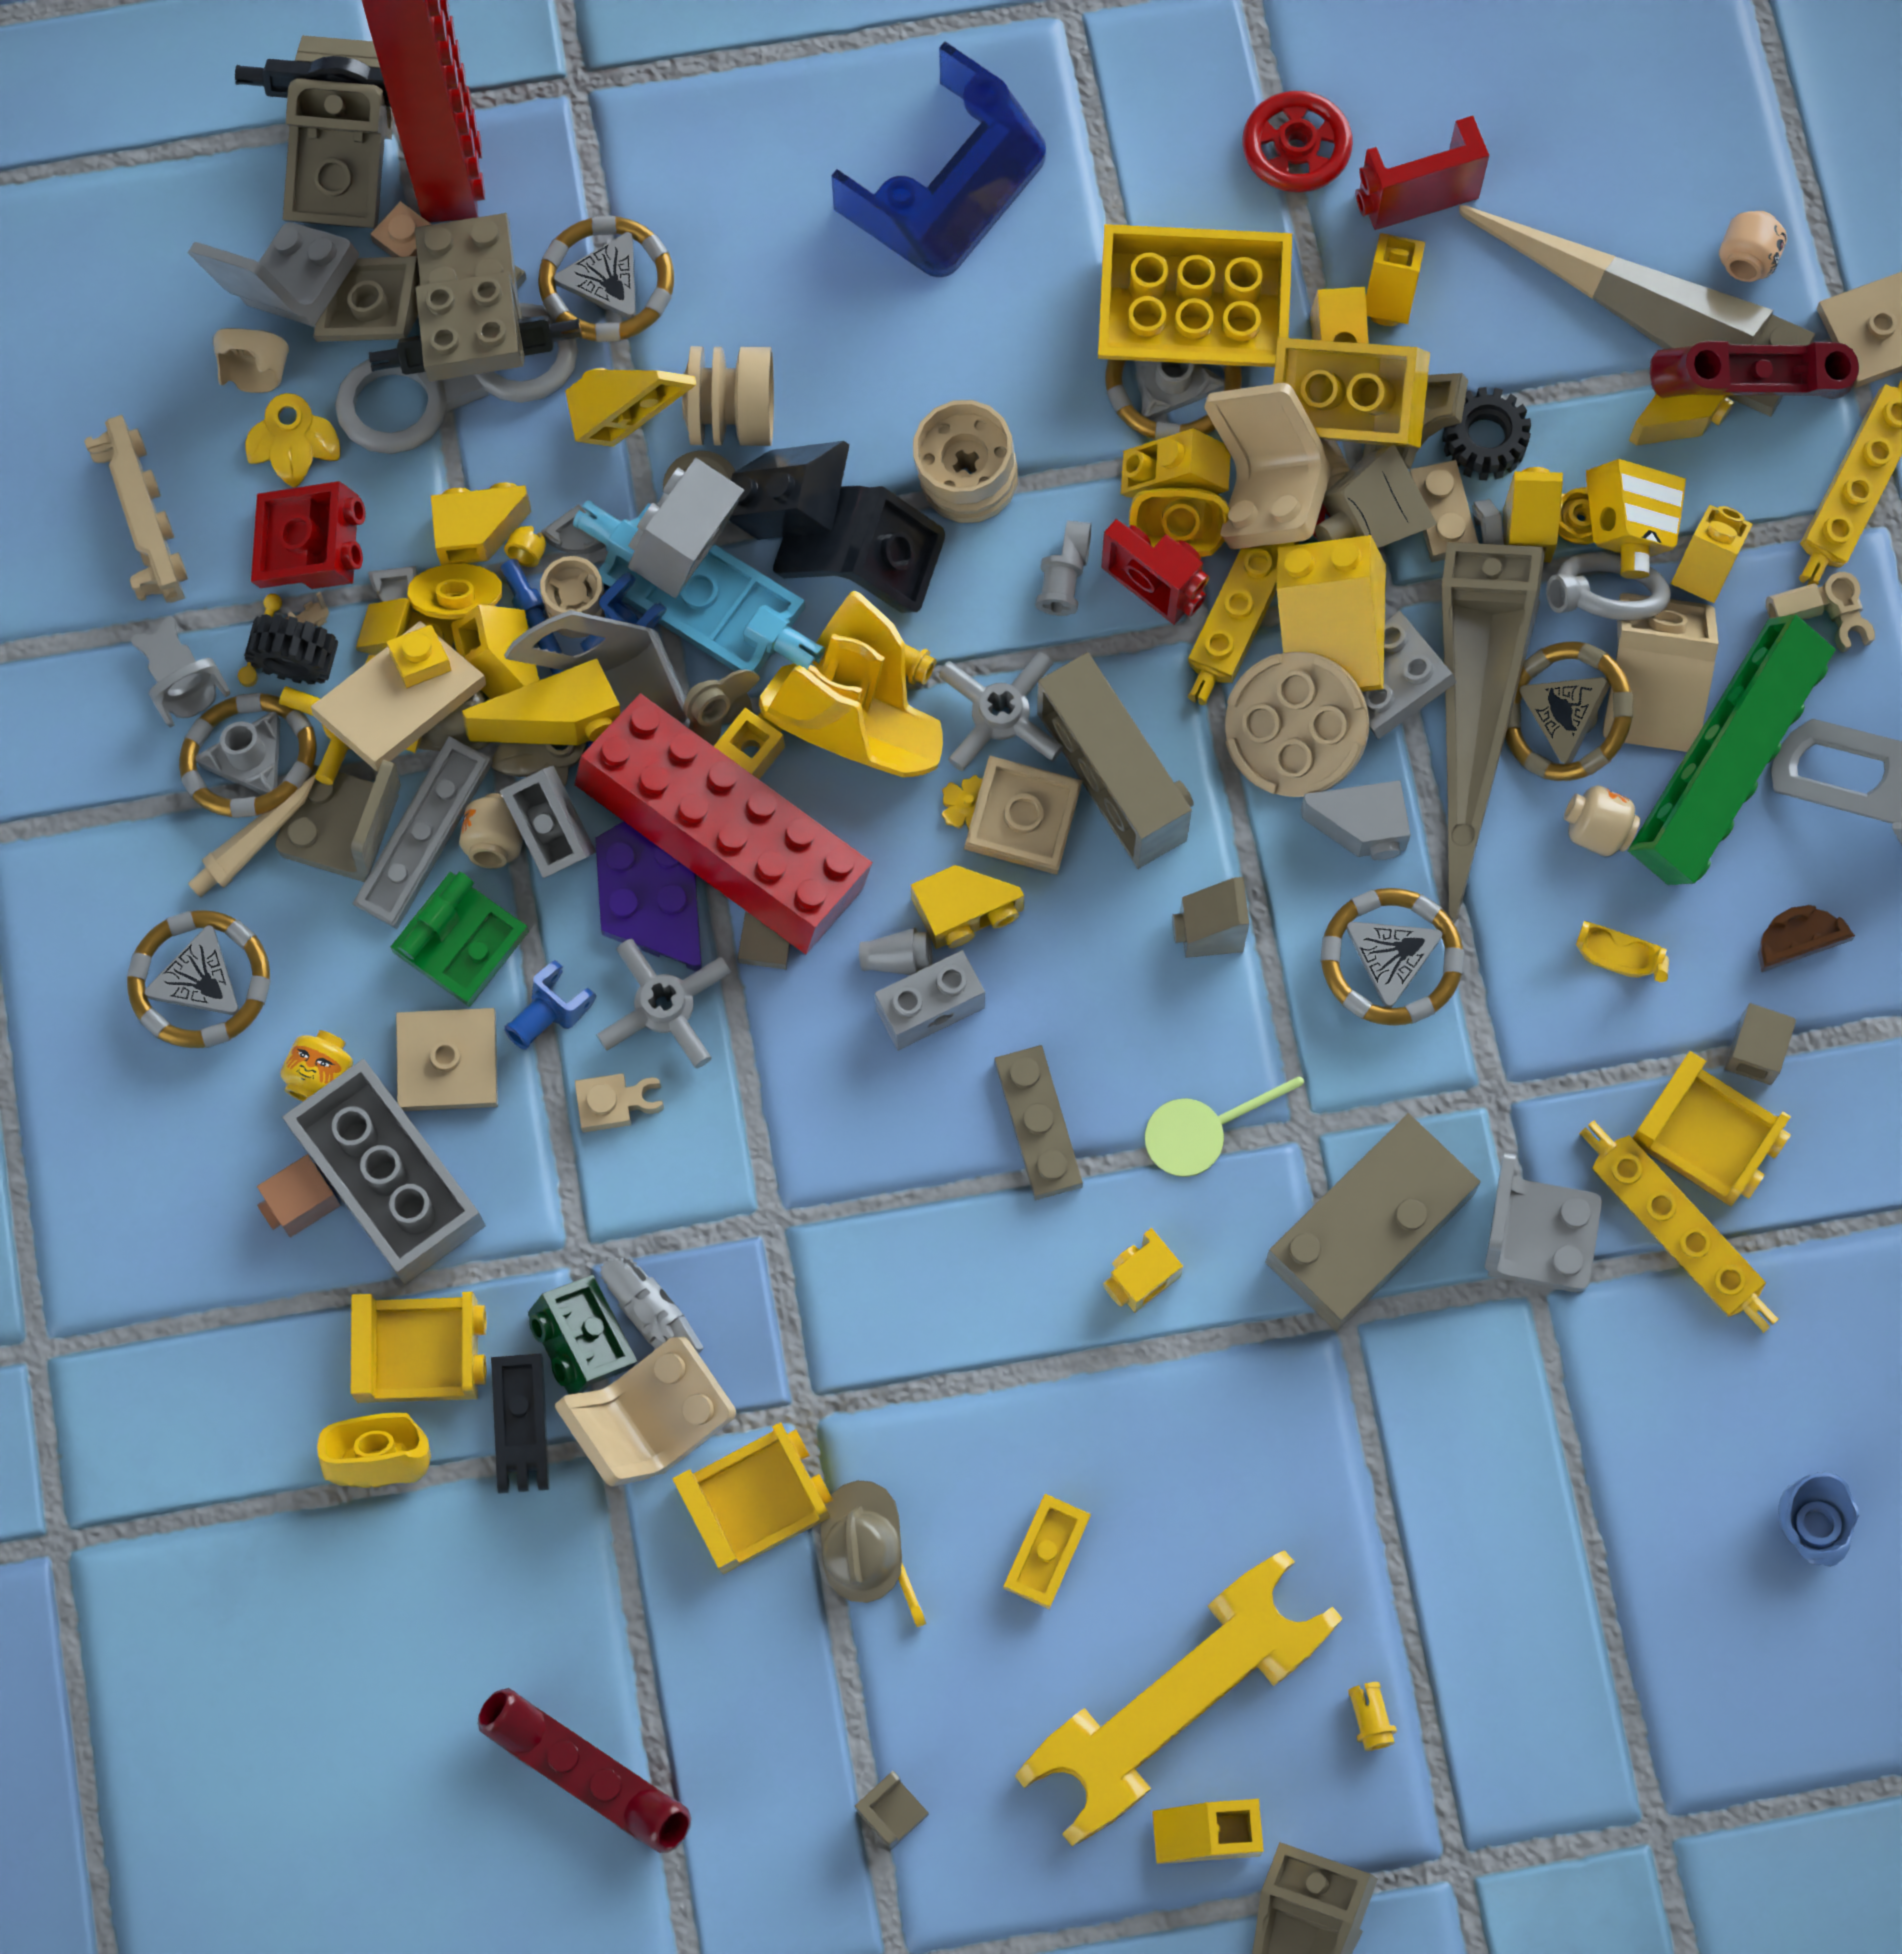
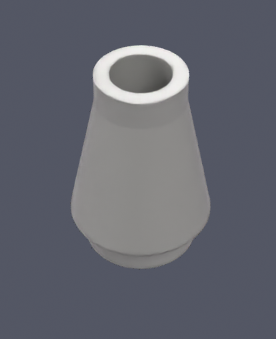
(897, 953)

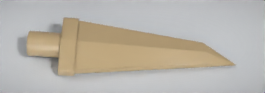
(238, 850)

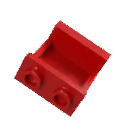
(1425, 183)

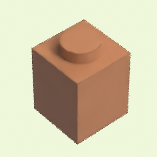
(296, 1197)

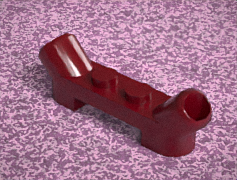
(1765, 370)
(584, 1771)

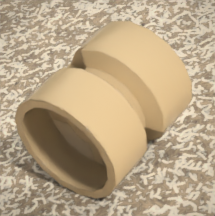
(574, 586)

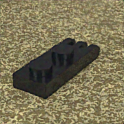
(520, 1420)

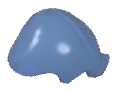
(1819, 1517)

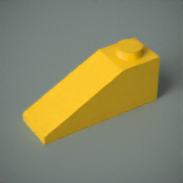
(615, 403)
(554, 710)

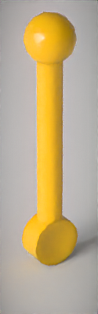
(247, 675)
(912, 1602)

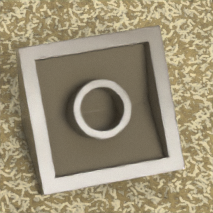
(372, 302)

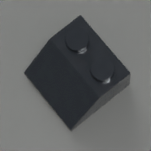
(790, 491)

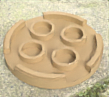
(1296, 724)

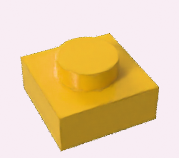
(419, 656)

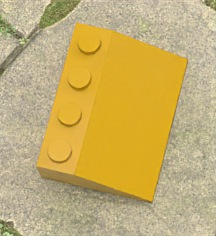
(1194, 295)

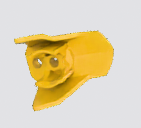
(857, 696)

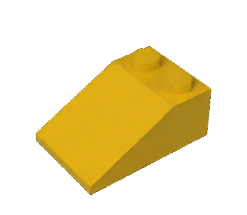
(1357, 389)
(1335, 604)

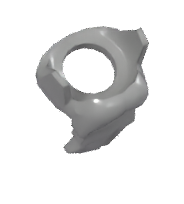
(182, 683)

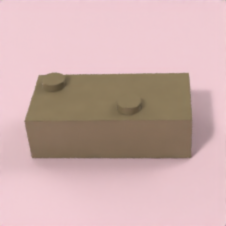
(1114, 760)
(1372, 1222)

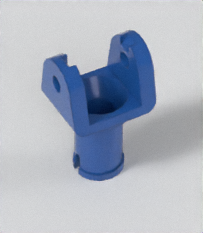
(617, 610)
(547, 1008)

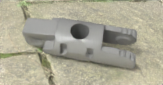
(646, 1303)

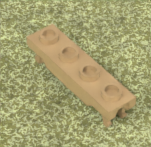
(136, 494)

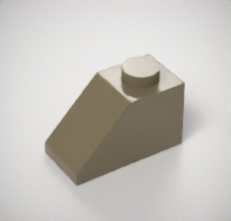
(1213, 920)

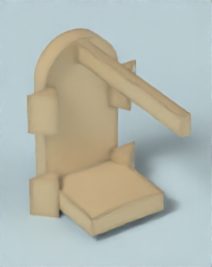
(314, 613)

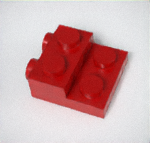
(307, 536)
(1162, 576)

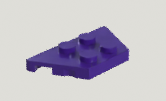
(647, 896)

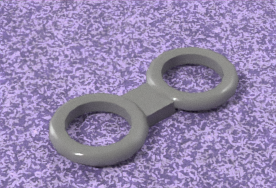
(447, 395)

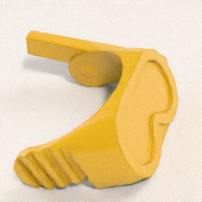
(1622, 952)

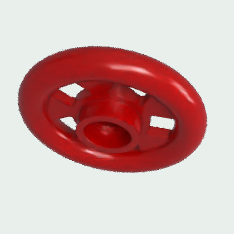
(1295, 106)

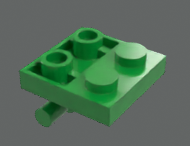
(459, 938)

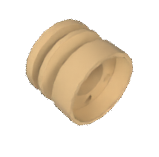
(731, 396)
(962, 437)

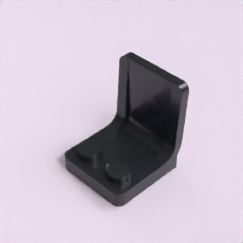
(873, 543)

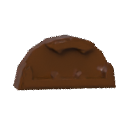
(1800, 934)

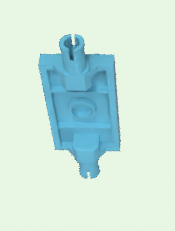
(722, 607)

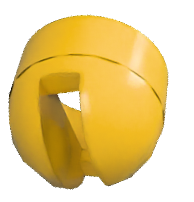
(525, 546)

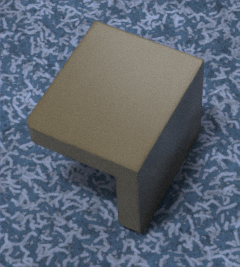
(1760, 1044)
(891, 1810)

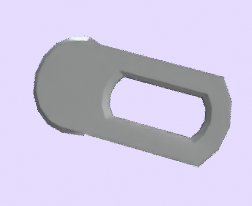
(629, 657)
(1881, 803)

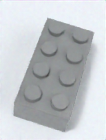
(384, 1171)

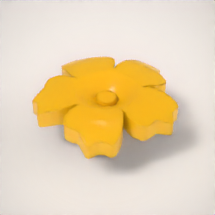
(960, 801)

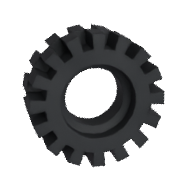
(1494, 459)
(291, 649)

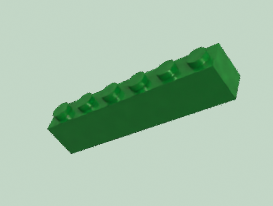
(1732, 751)

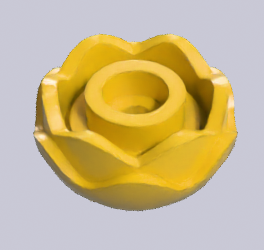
(1570, 528)

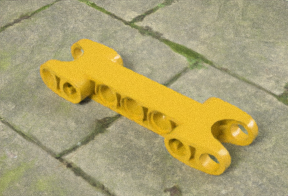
(1109, 1754)

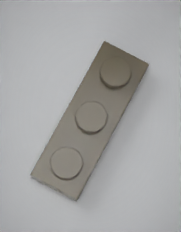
(1038, 1122)

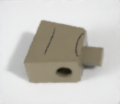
(1375, 501)

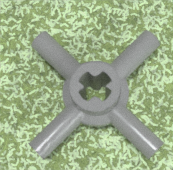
(998, 697)
(653, 1017)

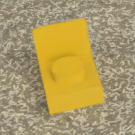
(392, 619)

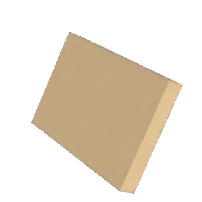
(382, 716)

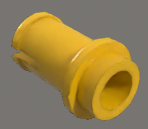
(918, 665)
(1372, 1719)

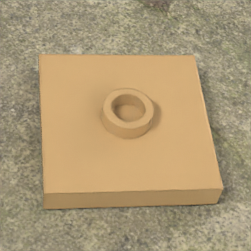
(1870, 324)
(1023, 815)
(446, 1059)

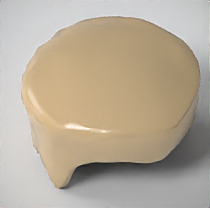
(250, 358)

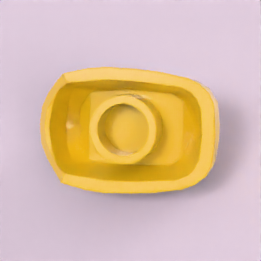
(1183, 515)
(373, 1451)

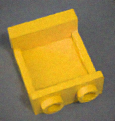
(1711, 1132)
(416, 1349)
(754, 1498)

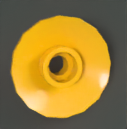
(453, 590)

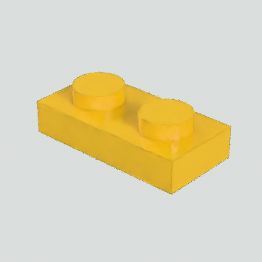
(1047, 1551)

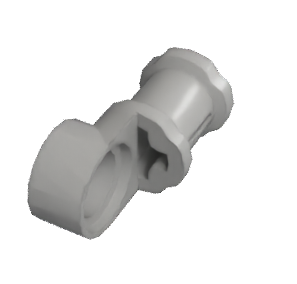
(1063, 570)

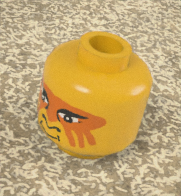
(314, 1064)

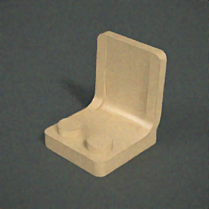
(1277, 465)
(1669, 672)
(648, 1414)

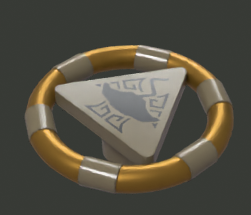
(1570, 711)

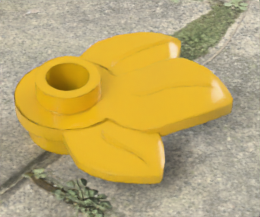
(291, 445)

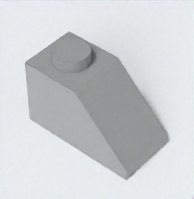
(1361, 818)

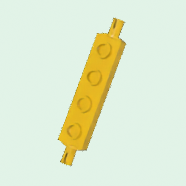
(1855, 486)
(1234, 619)
(1679, 1226)

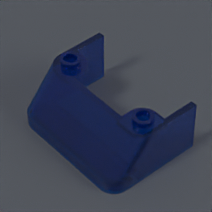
(950, 217)

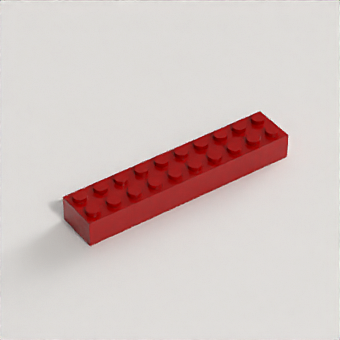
(429, 104)

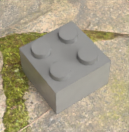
(683, 526)

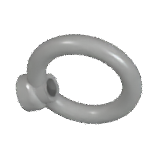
(1568, 590)

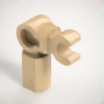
(1836, 596)

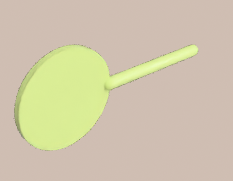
(1188, 1135)

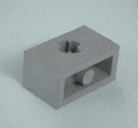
(548, 821)
(930, 1000)

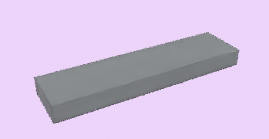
(422, 832)

